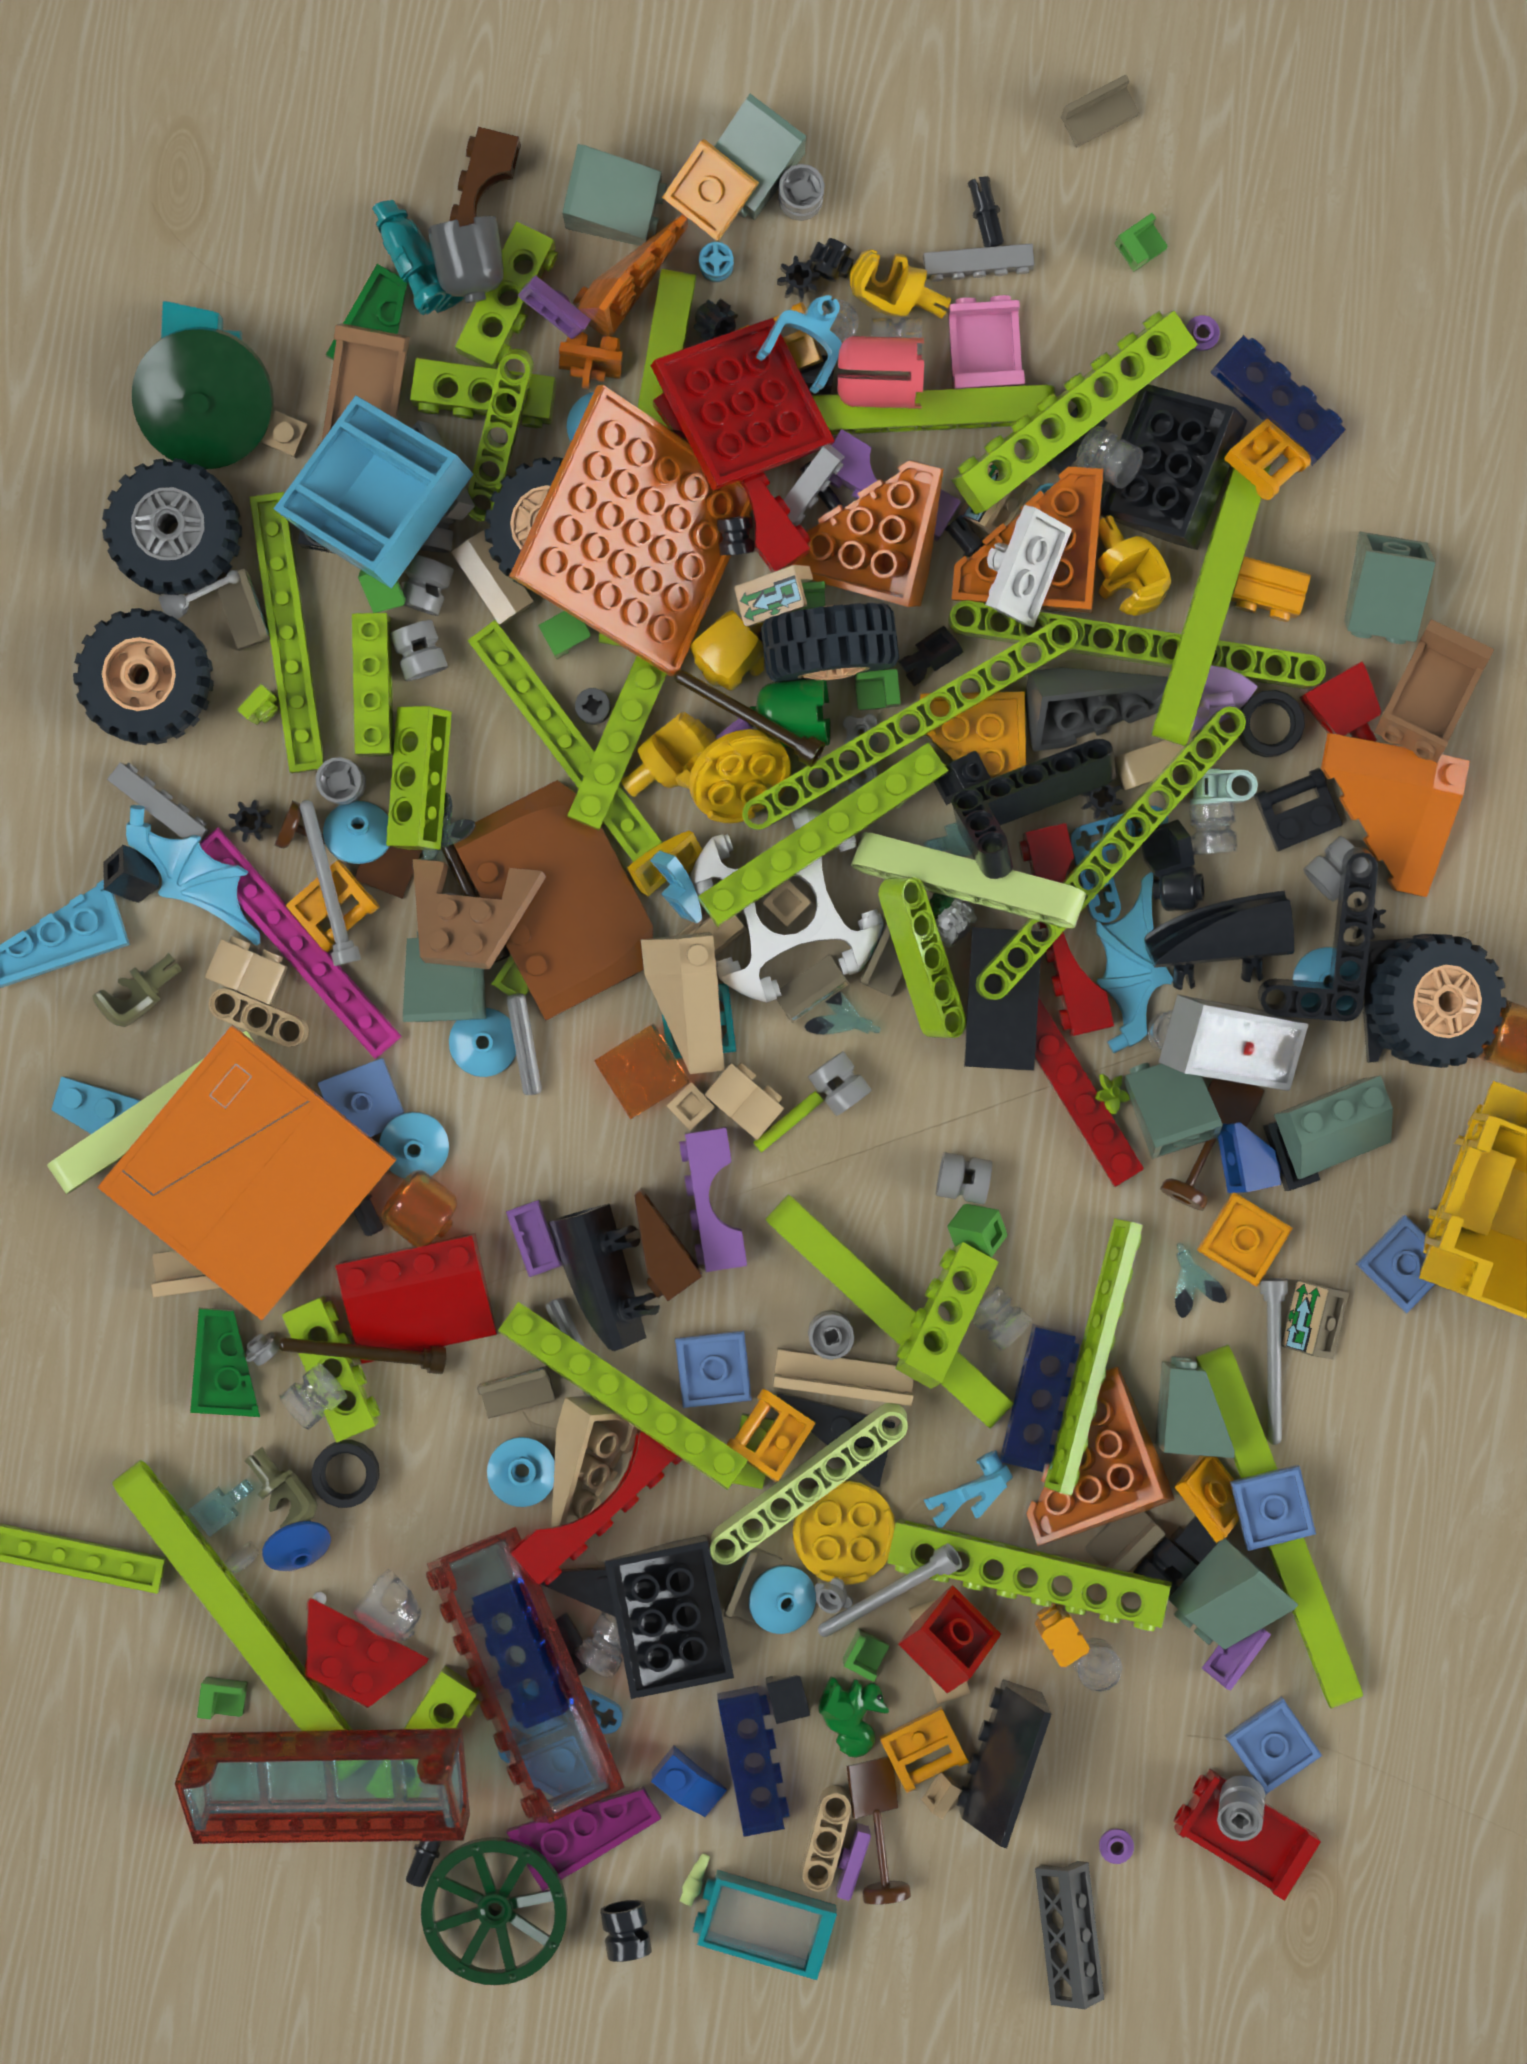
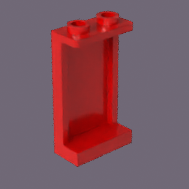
(1272, 1857)

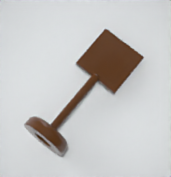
(388, 873)
(1234, 1104)
(873, 1792)

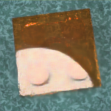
(642, 1071)

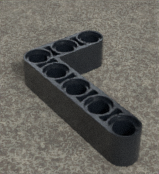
(1023, 791)
(1342, 952)

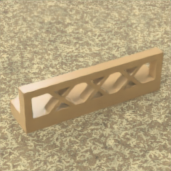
(842, 1377)

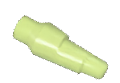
(693, 1883)

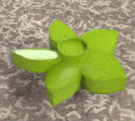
(1111, 1094)

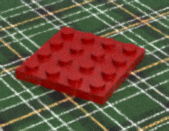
(740, 409)

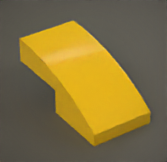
(648, 877)

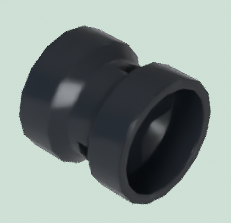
(735, 535)

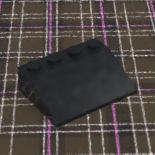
(1180, 466)
(669, 1617)
(1004, 1760)

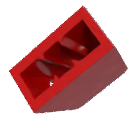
(1345, 704)

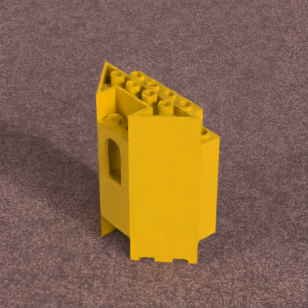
(1482, 1217)

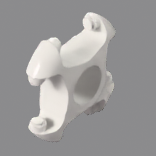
(768, 944)

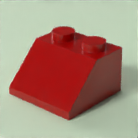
(950, 1640)

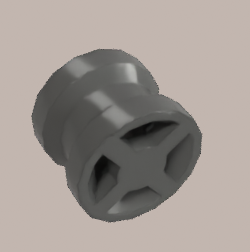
(594, 712)

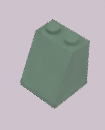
(763, 148)
(612, 197)
(1388, 587)
(441, 990)
(1171, 1108)
(1189, 1412)
(1229, 1597)

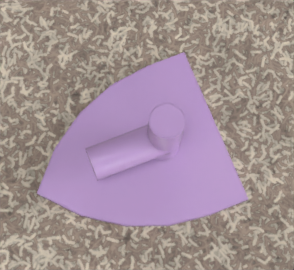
(1222, 690)

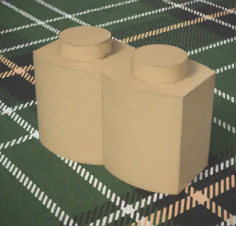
(246, 971)
(744, 1100)

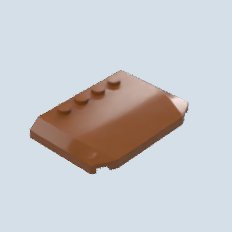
(585, 917)

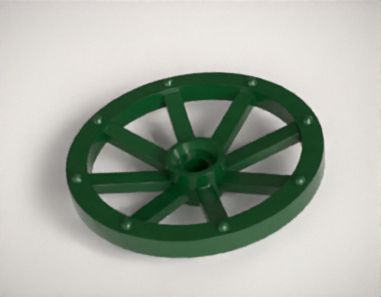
(491, 1918)

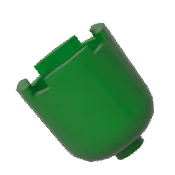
(796, 707)

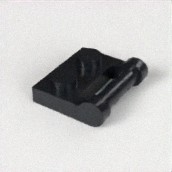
(1303, 820)

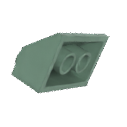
(1337, 1126)

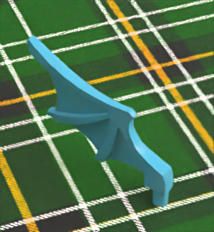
(191, 873)
(1129, 971)

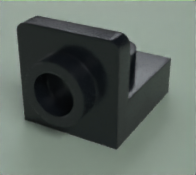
(961, 774)

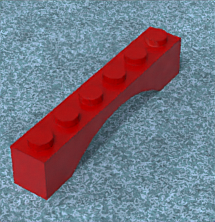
(776, 537)
(1083, 1001)
(546, 1549)

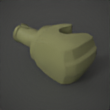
(143, 990)
(281, 1486)

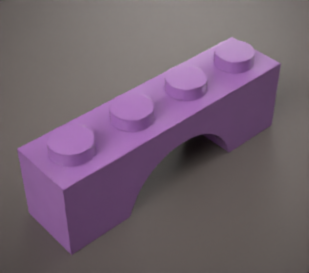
(858, 475)
(720, 1244)

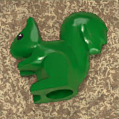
(844, 1714)

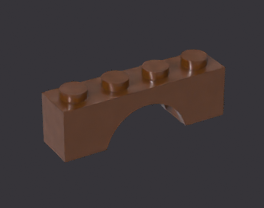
(492, 160)

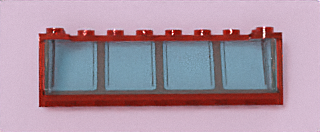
(556, 1762)
(325, 1786)

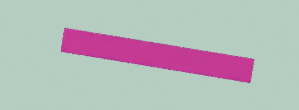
(303, 952)

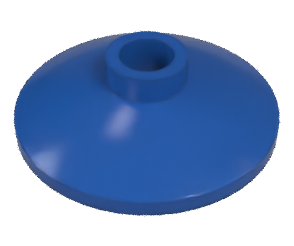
(296, 1546)

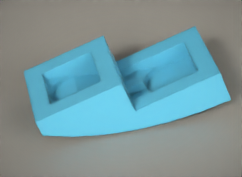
(681, 891)

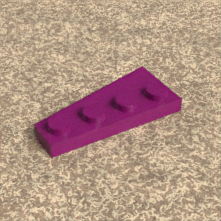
(587, 1832)

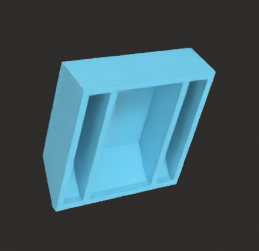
(374, 491)

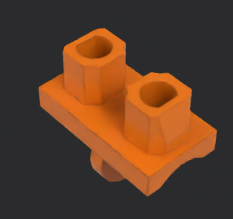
(591, 362)

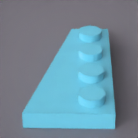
(70, 935)
(88, 1104)

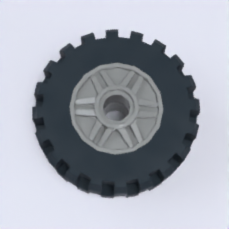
(149, 505)

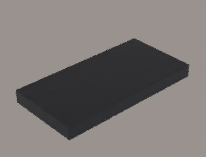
(1003, 1029)

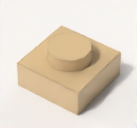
(285, 434)
(786, 902)
(690, 1106)
(942, 1795)

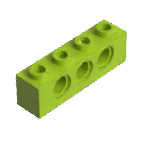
(521, 244)
(432, 375)
(372, 685)
(418, 778)
(975, 1271)
(342, 1421)
(449, 1689)

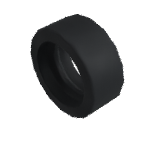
(1296, 723)
(338, 1499)

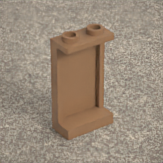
(367, 366)
(1433, 691)

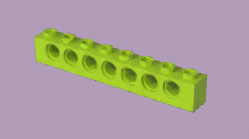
(1171, 344)
(1152, 1591)

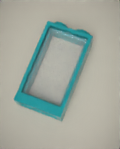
(765, 1924)

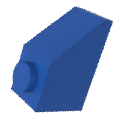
(1247, 1160)
(687, 1782)

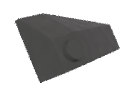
(1081, 701)

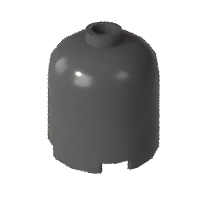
(468, 257)

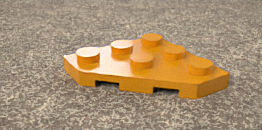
(990, 728)

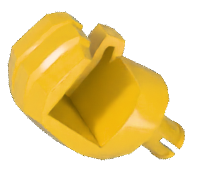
(898, 291)
(1132, 565)
(729, 651)
(670, 754)

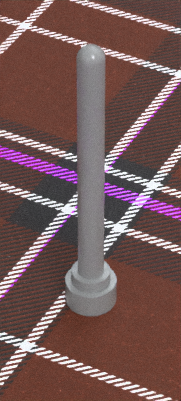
(343, 949)
(1274, 1292)
(942, 1562)

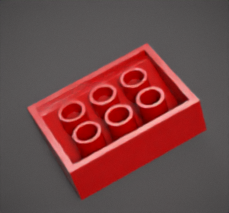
(418, 1296)

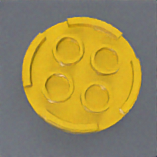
(735, 772)
(845, 1533)

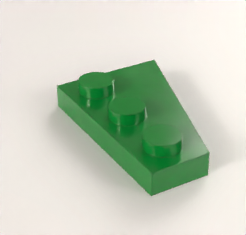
(378, 304)
(220, 1367)

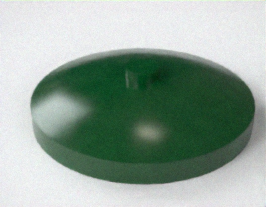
(202, 397)

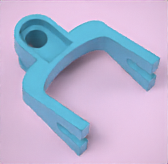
(816, 326)
(988, 1486)

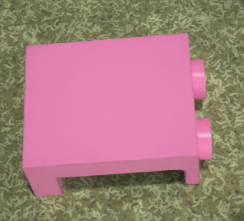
(985, 343)

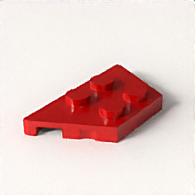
(353, 1658)

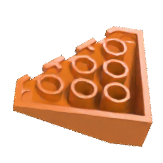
(619, 288)
(1074, 502)
(881, 539)
(1400, 802)
(1117, 1472)

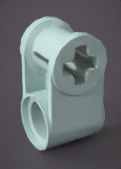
(1219, 787)

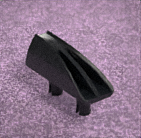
(1224, 932)
(599, 1274)

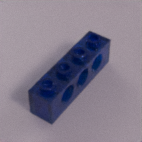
(1258, 397)
(1041, 1343)
(510, 1600)
(755, 1815)

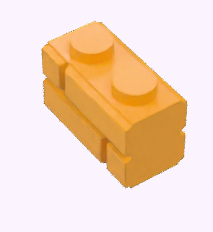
(1270, 589)
(1061, 1634)

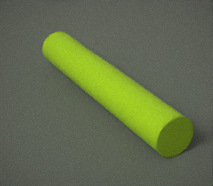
(788, 1121)

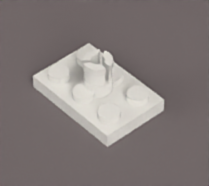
(1026, 565)

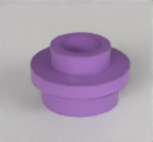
(1212, 327)
(1116, 1835)

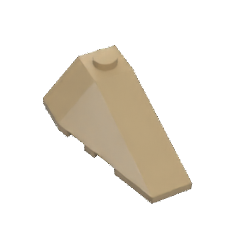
(686, 989)
(586, 1452)

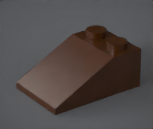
(666, 1257)

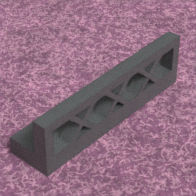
(1076, 1937)

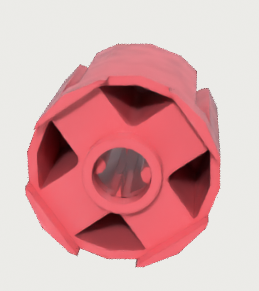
(880, 355)

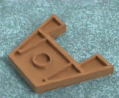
(467, 928)

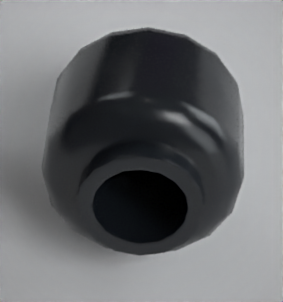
(1180, 889)

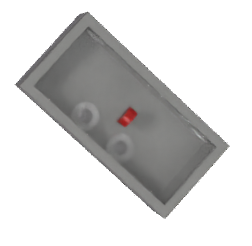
(1233, 1043)

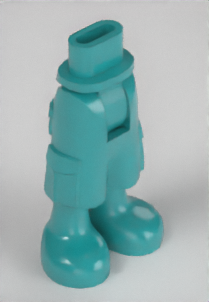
(412, 258)

